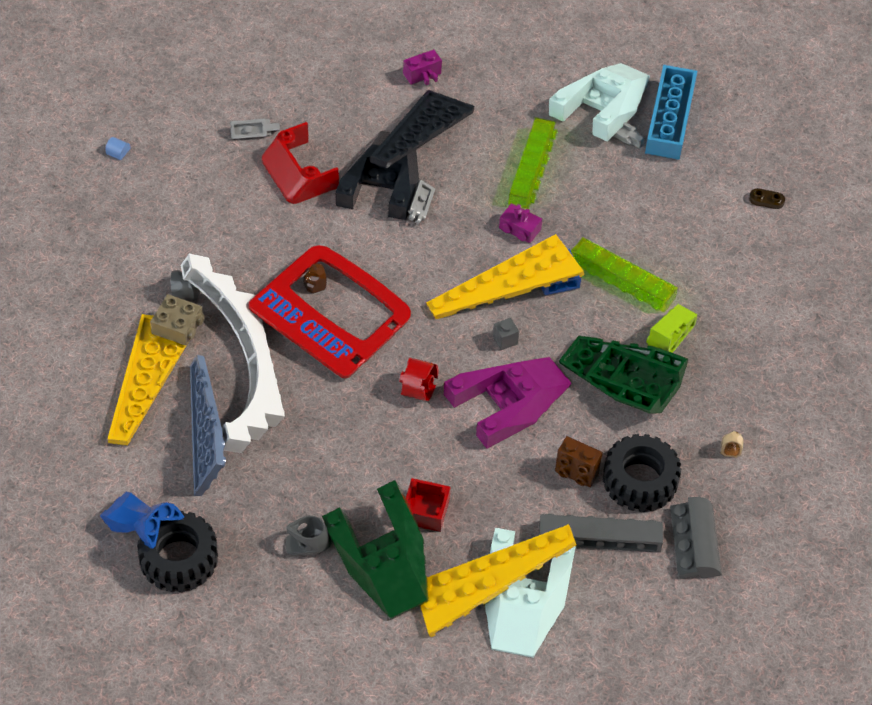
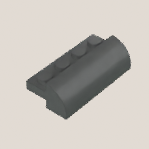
(695, 539)

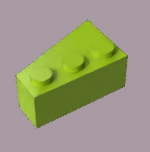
(672, 328)

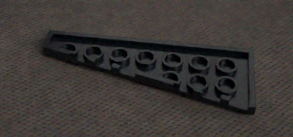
(422, 123)

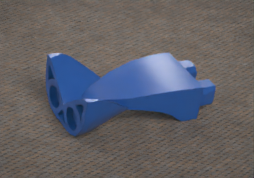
(132, 514)

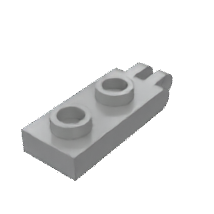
(420, 201)

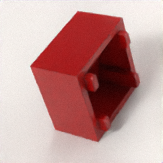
(428, 503)

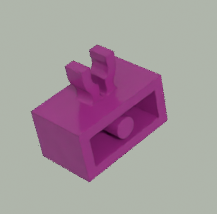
(422, 67)
(520, 223)

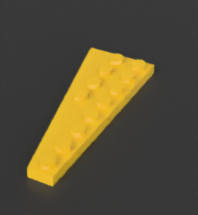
(145, 375)
(480, 580)

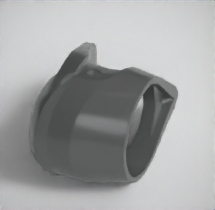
(182, 288)
(309, 540)

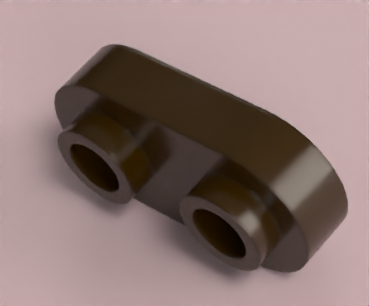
(766, 198)

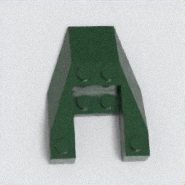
(391, 565)

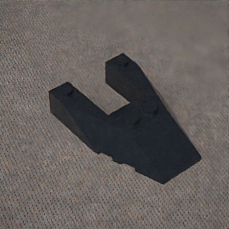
(399, 177)

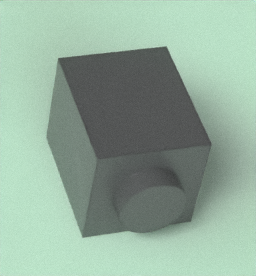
(505, 333)

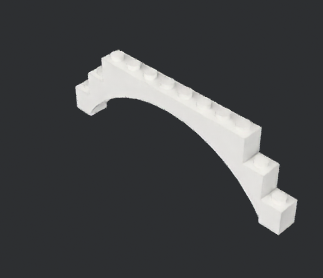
(264, 401)

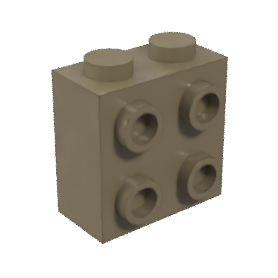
(177, 320)

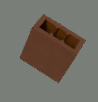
(578, 462)

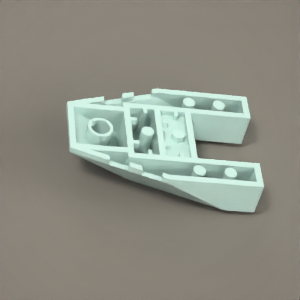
(611, 90)
(529, 607)

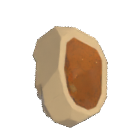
(732, 444)

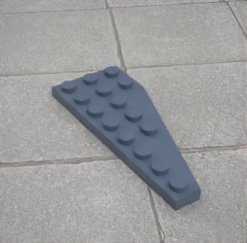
(206, 429)

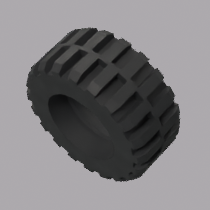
(639, 493)
(185, 572)

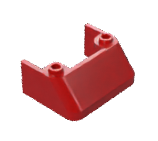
(293, 181)

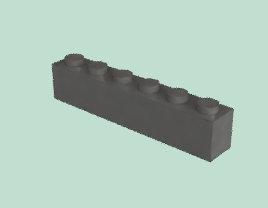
(608, 532)

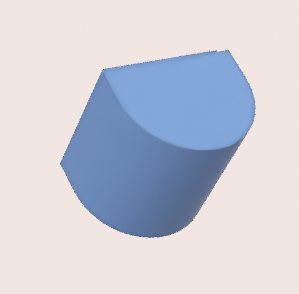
(117, 148)

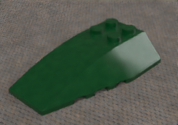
(627, 373)

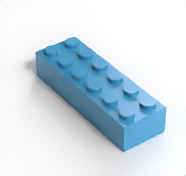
(671, 112)

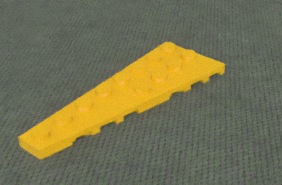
(518, 275)

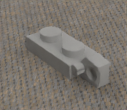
(252, 128)
(629, 135)

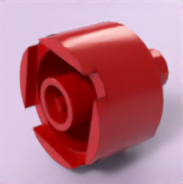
(419, 379)

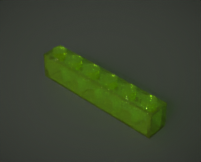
(532, 163)
(624, 275)

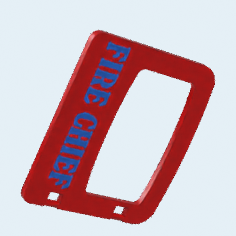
(314, 332)

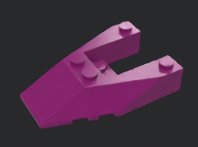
(519, 389)

